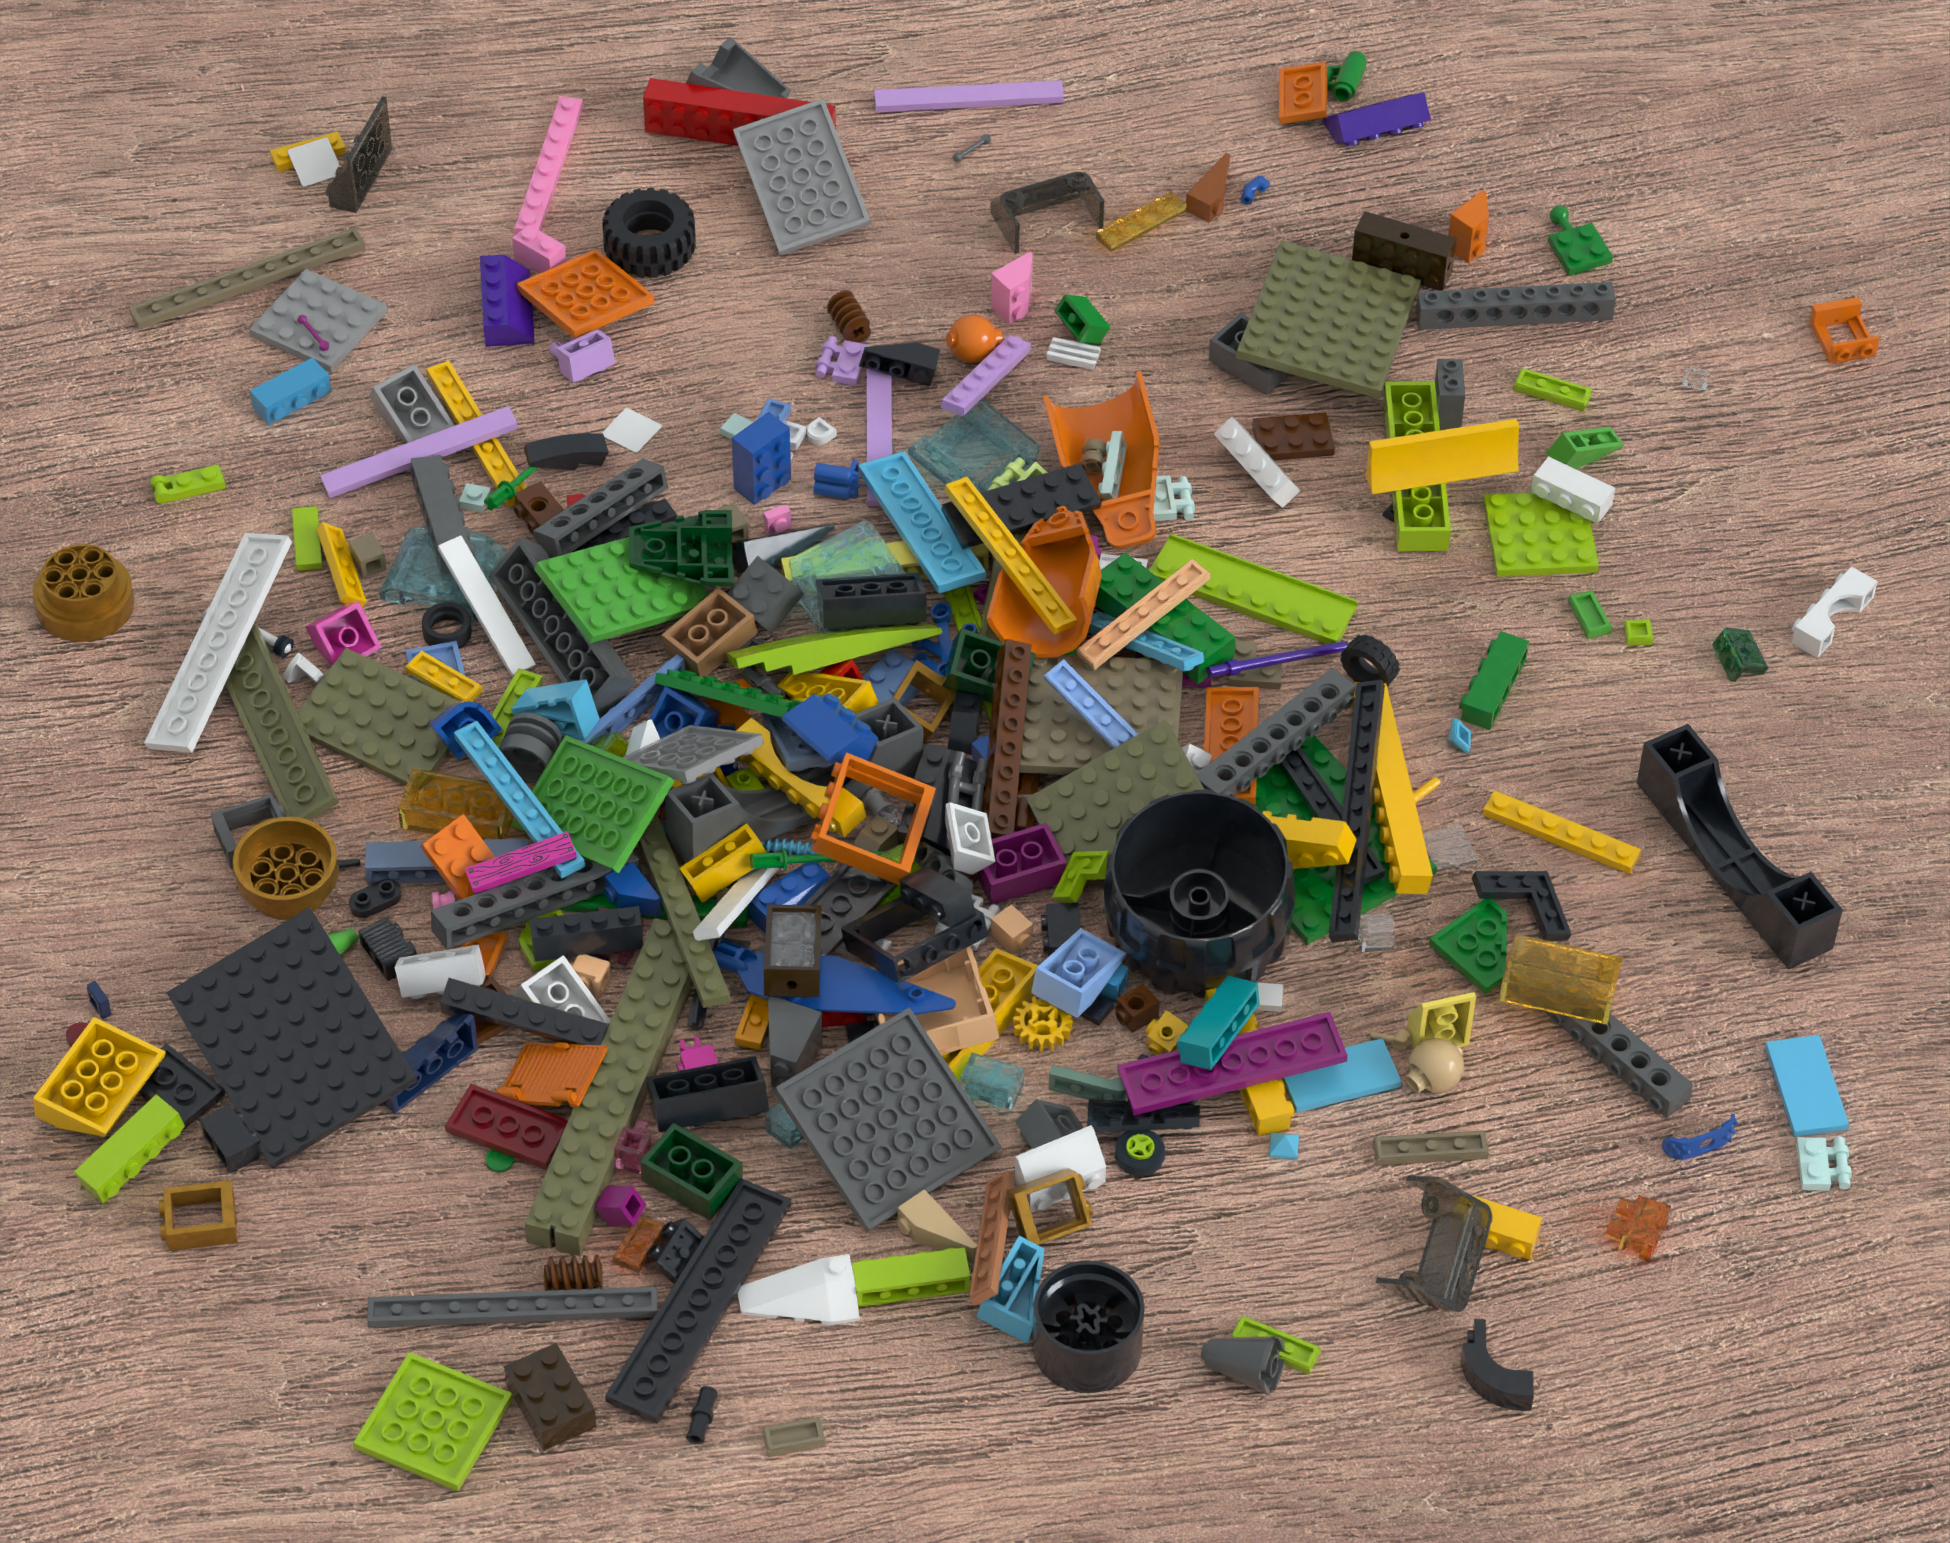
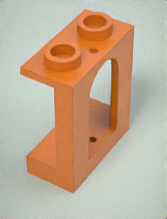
(1838, 313)

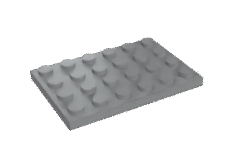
(802, 177)

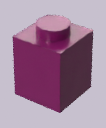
(620, 1205)

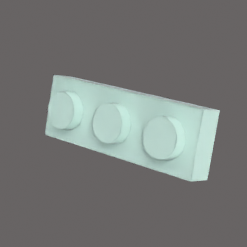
(1113, 467)

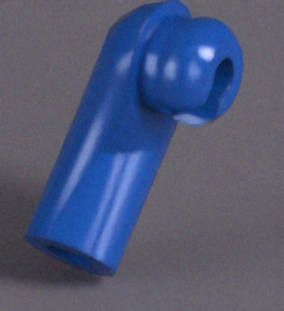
(1249, 189)

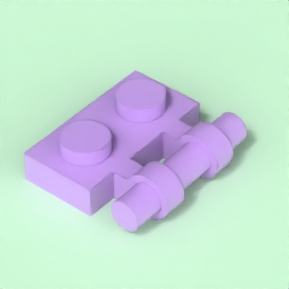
(847, 366)

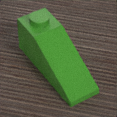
(1584, 446)

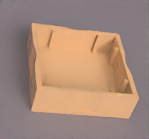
(971, 1019)

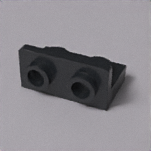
(673, 1248)

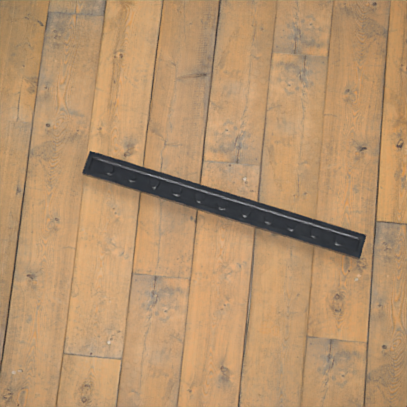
(1357, 809)

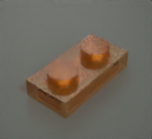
(633, 1249)

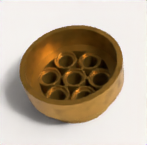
(83, 594)
(286, 851)

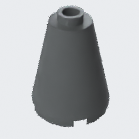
(1247, 1360)

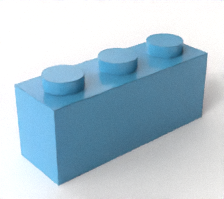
(290, 391)

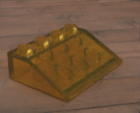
(1560, 979)

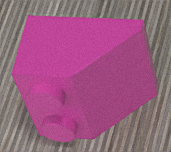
(343, 629)

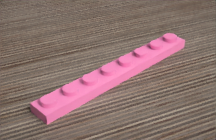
(549, 163)

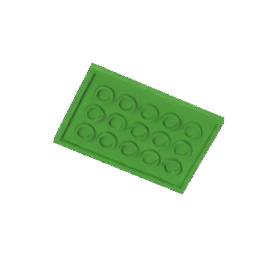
(611, 597)
(599, 800)

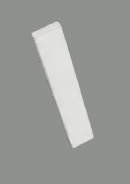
(486, 605)
(733, 903)

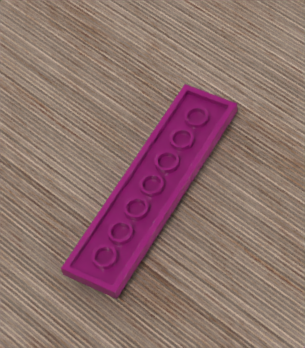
(1247, 1061)

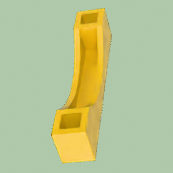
(763, 761)

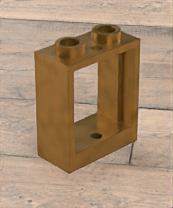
(930, 684)
(1022, 1212)
(199, 1235)

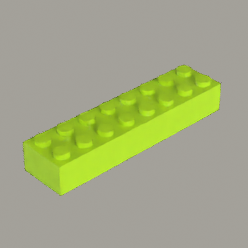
(1419, 512)

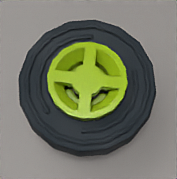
(1145, 1143)

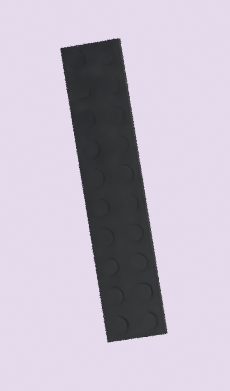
(698, 1301)

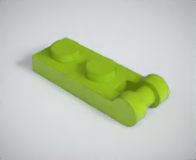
(187, 484)

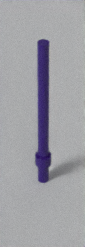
(1233, 667)

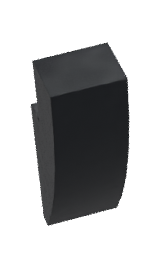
(567, 451)

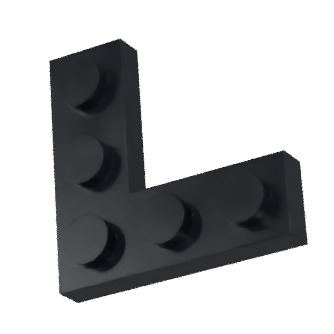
(1529, 885)

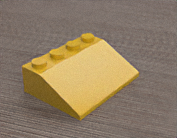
(96, 1080)

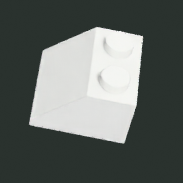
(968, 838)

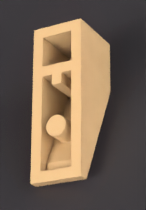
(932, 1226)

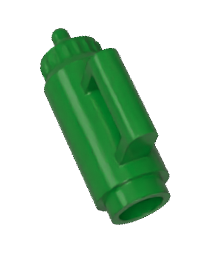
(1347, 77)

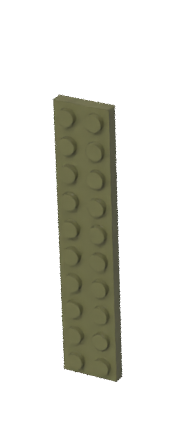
(278, 732)

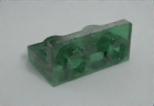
(1739, 653)

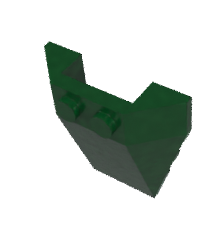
(687, 548)

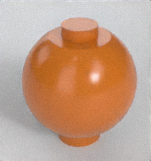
(973, 338)

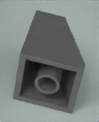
(793, 1038)

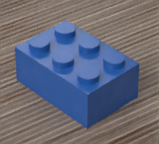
(761, 458)

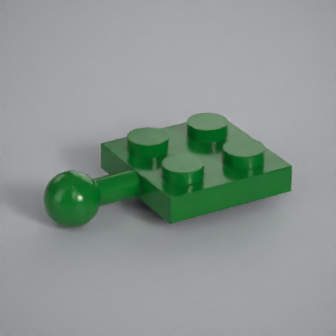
(1577, 247)

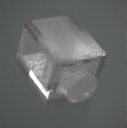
(1376, 932)

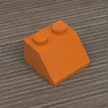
(1470, 227)

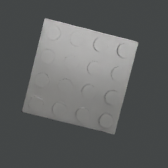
(331, 310)
(695, 751)

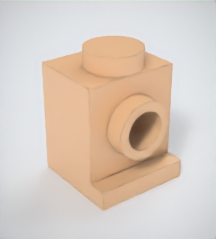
(593, 972)

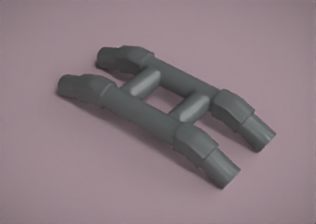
(975, 789)

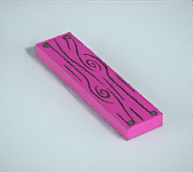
(521, 862)

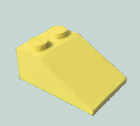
(1443, 1019)

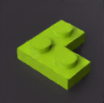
(1081, 867)

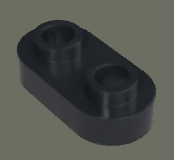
(376, 898)

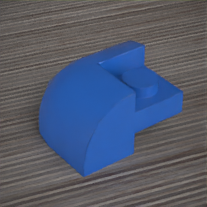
(459, 716)

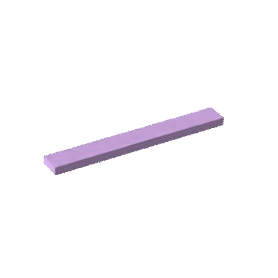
(968, 96)
(878, 420)
(399, 458)

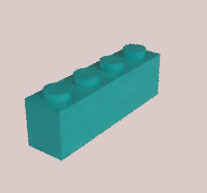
(1218, 1022)

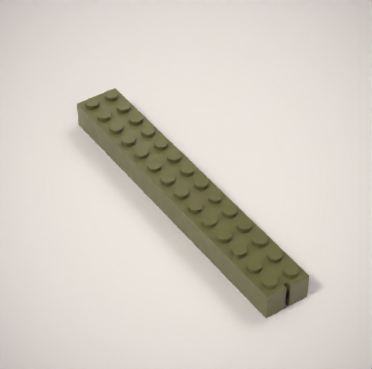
(615, 1097)

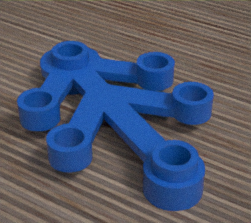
(941, 615)

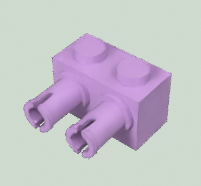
(584, 355)

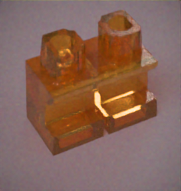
(1643, 1226)

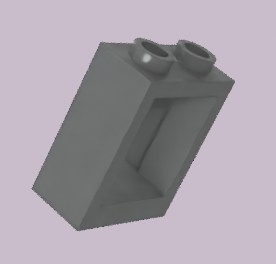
(1450, 392)
(242, 815)

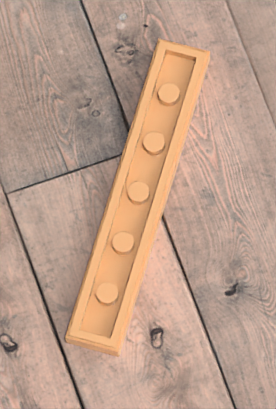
(1143, 614)

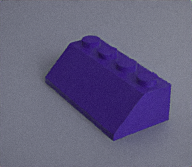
(1378, 118)
(505, 311)

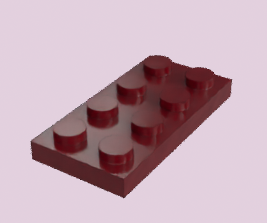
(507, 1126)

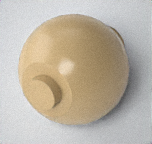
(1435, 1066)

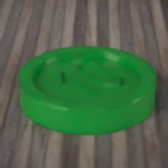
(498, 1161)

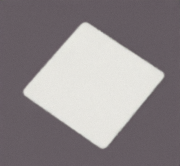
(314, 161)
(631, 430)

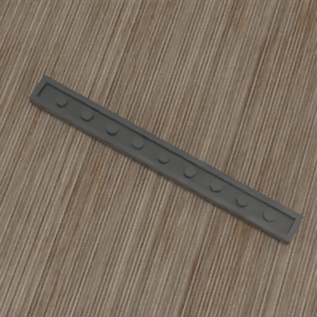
(512, 1307)

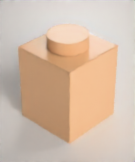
(1012, 929)

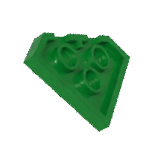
(1476, 944)

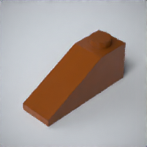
(1208, 194)

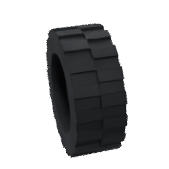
(1375, 652)

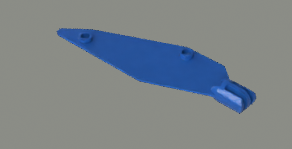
(843, 985)

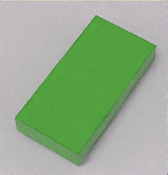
(1590, 614)

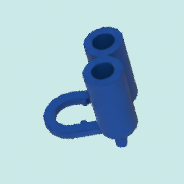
(836, 480)

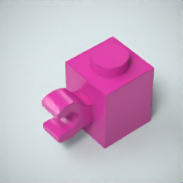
(696, 1055)

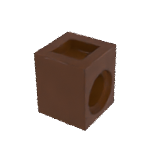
(1145, 1004)

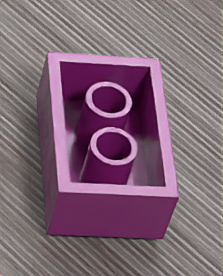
(1022, 864)

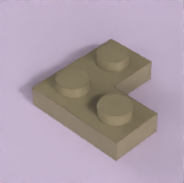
(1264, 677)

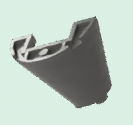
(737, 71)

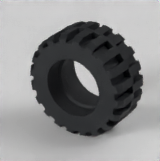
(648, 211)

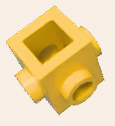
(1166, 1026)

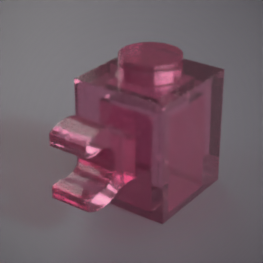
(632, 1146)

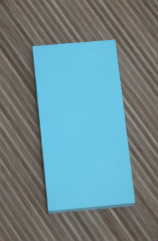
(1365, 1073)
(1806, 1086)

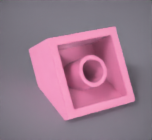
(1012, 288)

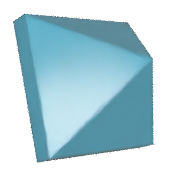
(1459, 736)
(1284, 1145)

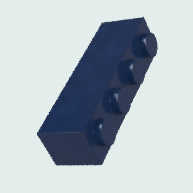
(436, 1056)

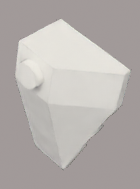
(811, 1291)

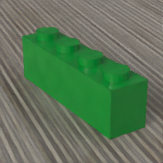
(1494, 680)

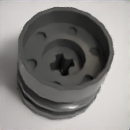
(530, 744)

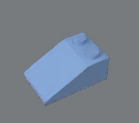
(1076, 972)

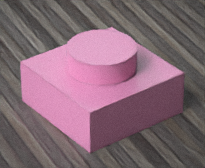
(777, 520)

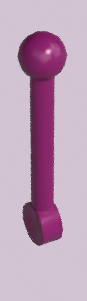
(323, 344)

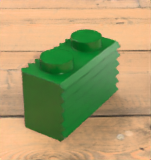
(1082, 319)

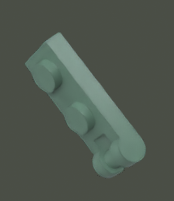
(1085, 1085)

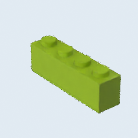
(129, 1149)
(911, 1276)

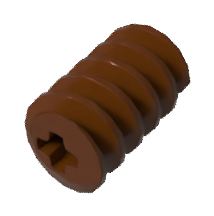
(849, 316)
(573, 1273)

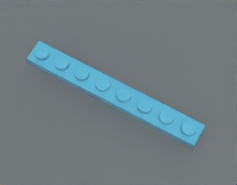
(512, 790)

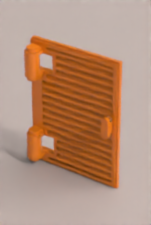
(552, 1072)

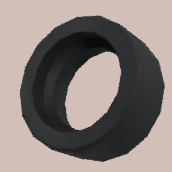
(446, 611)

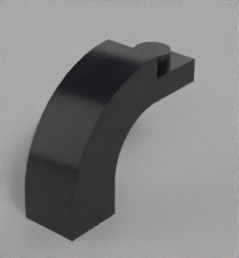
(1491, 1381)

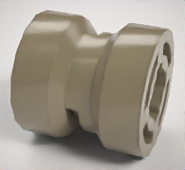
(1093, 456)

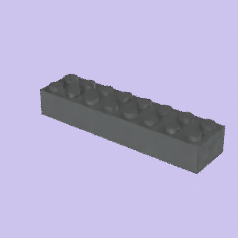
(555, 631)

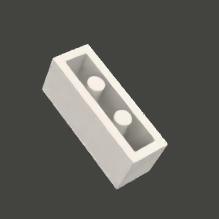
(1573, 490)
(430, 971)

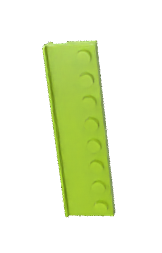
(1260, 591)

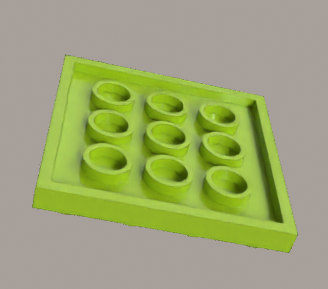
(1537, 536)
(433, 1421)

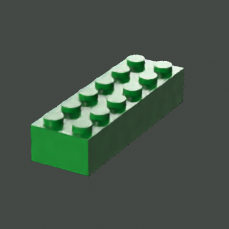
(1128, 581)

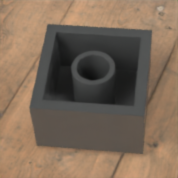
(765, 594)

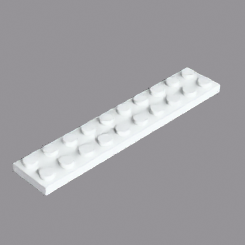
(218, 643)

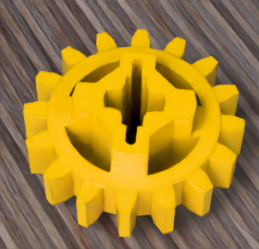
(1042, 1024)

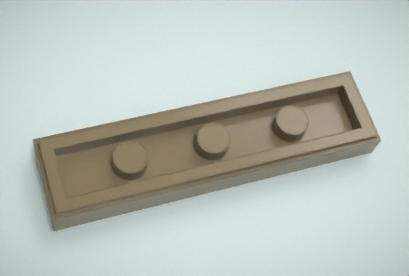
(1431, 1147)

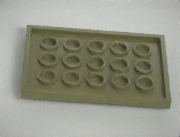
(376, 717)
(1100, 796)

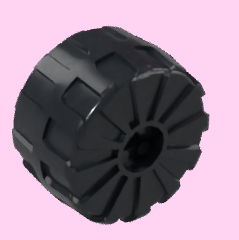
(1199, 891)

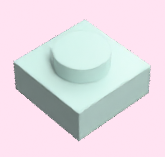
(473, 497)

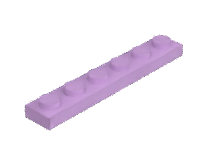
(986, 375)

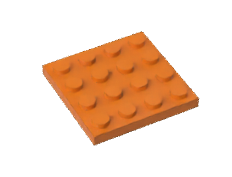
(585, 293)

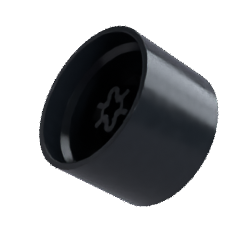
(1092, 1289)

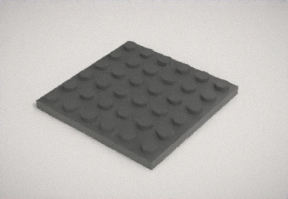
(887, 1118)

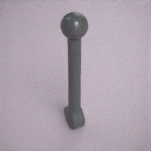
(957, 157)

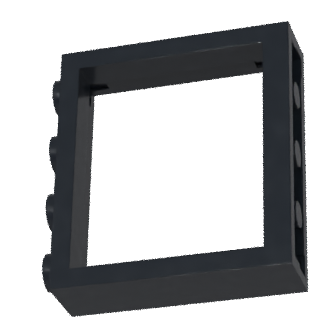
(920, 957)

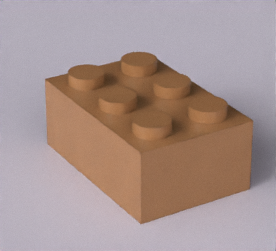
(710, 632)

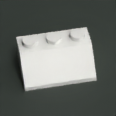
(1074, 1151)

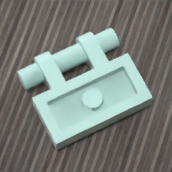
(1165, 504)
(1814, 1164)

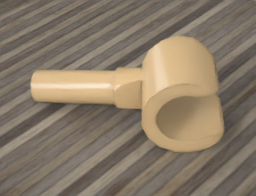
(1398, 1041)

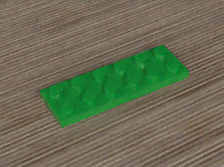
(726, 692)

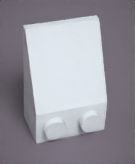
(561, 989)

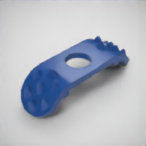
(1688, 1148)

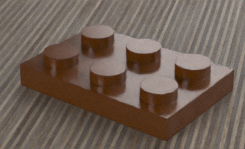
(1294, 436)

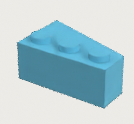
(564, 704)
(1018, 1283)

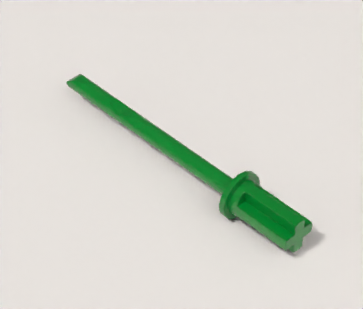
(506, 489)
(780, 859)

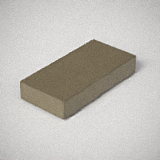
(794, 1437)

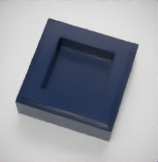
(98, 1000)

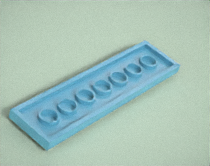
(920, 522)

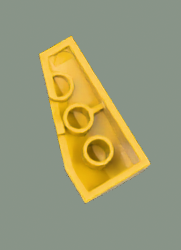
(853, 693)

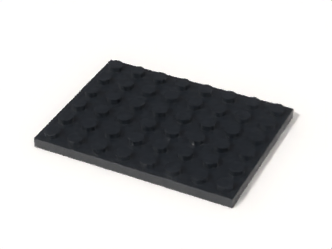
(291, 1037)

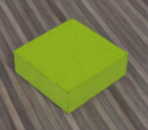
(1638, 632)

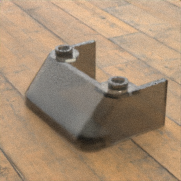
(1043, 195)
(1451, 1249)

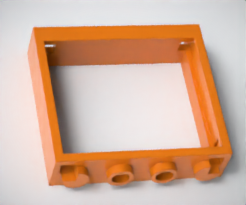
(889, 782)

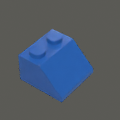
(680, 709)

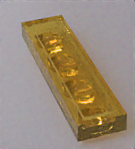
(1141, 221)

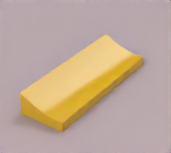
(1443, 456)
(1007, 984)

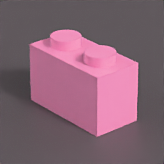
(537, 249)

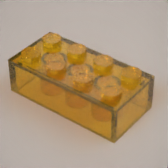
(439, 798)

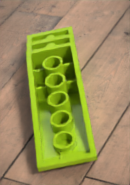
(827, 648)

